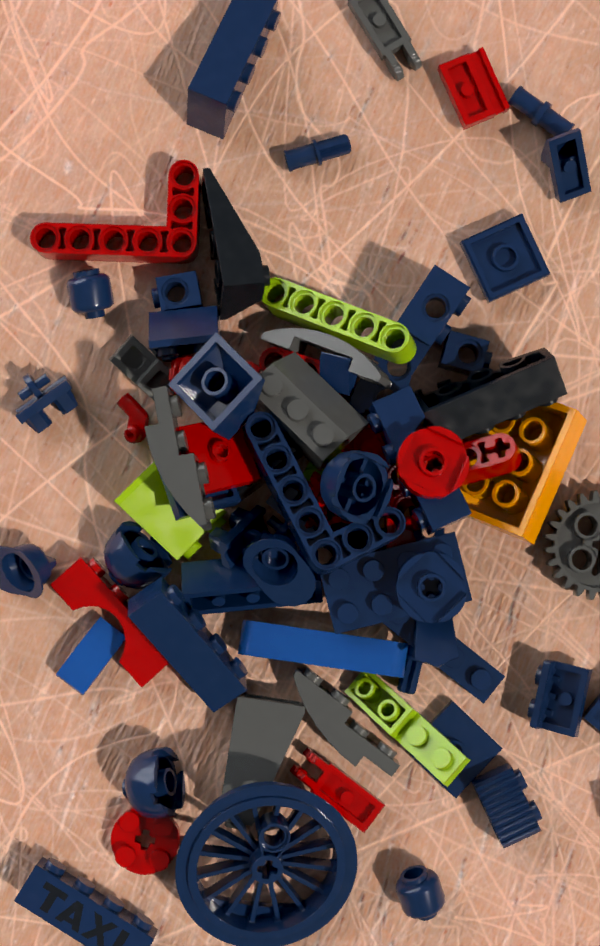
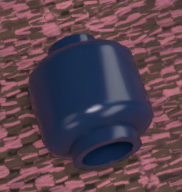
(90, 293)
(420, 892)

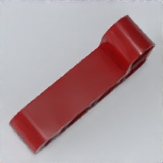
(479, 471)

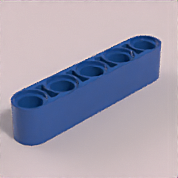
(323, 648)

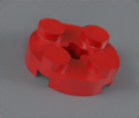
(452, 457)
(141, 859)

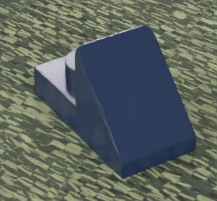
(567, 165)

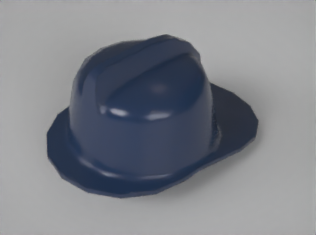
(279, 569)
(24, 570)

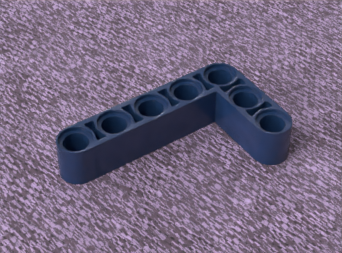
(308, 506)

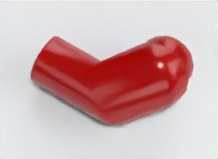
(137, 419)

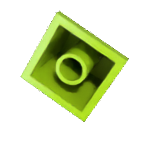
(149, 506)

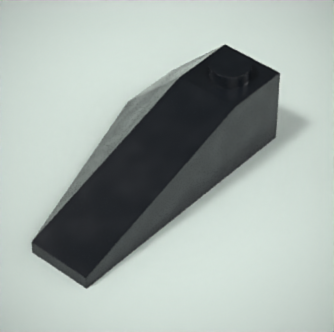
(238, 267)

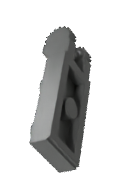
(385, 33)

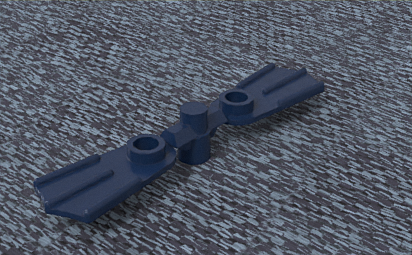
(434, 641)

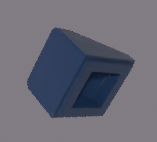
(335, 372)

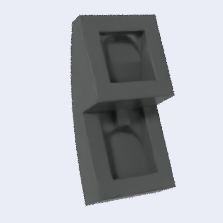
(141, 366)

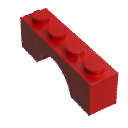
(86, 586)

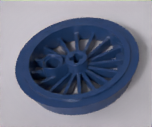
(265, 860)

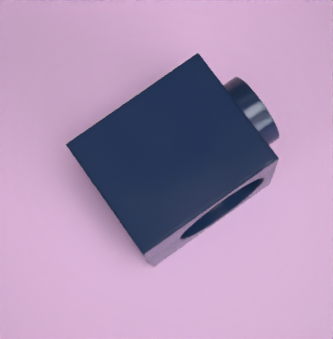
(188, 281)
(450, 360)

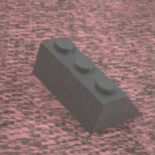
(308, 410)

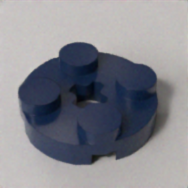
(431, 607)

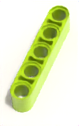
(354, 320)

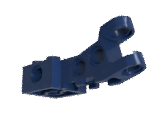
(423, 329)

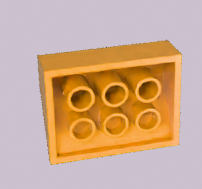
(521, 499)

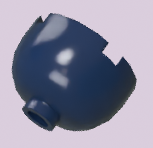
(356, 486)
(135, 558)
(153, 784)

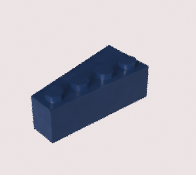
(230, 64)

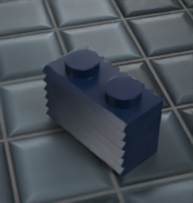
(506, 804)

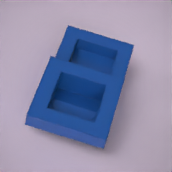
(91, 656)

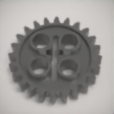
(567, 540)

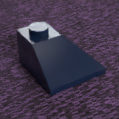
(219, 386)

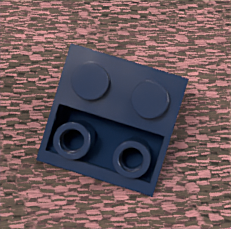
(181, 331)

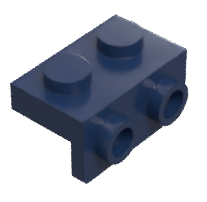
(559, 697)

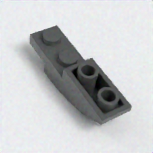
(180, 472)
(330, 716)

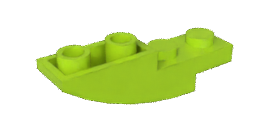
(407, 727)

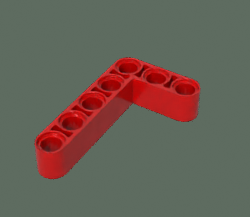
(132, 234)

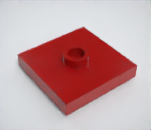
(226, 460)

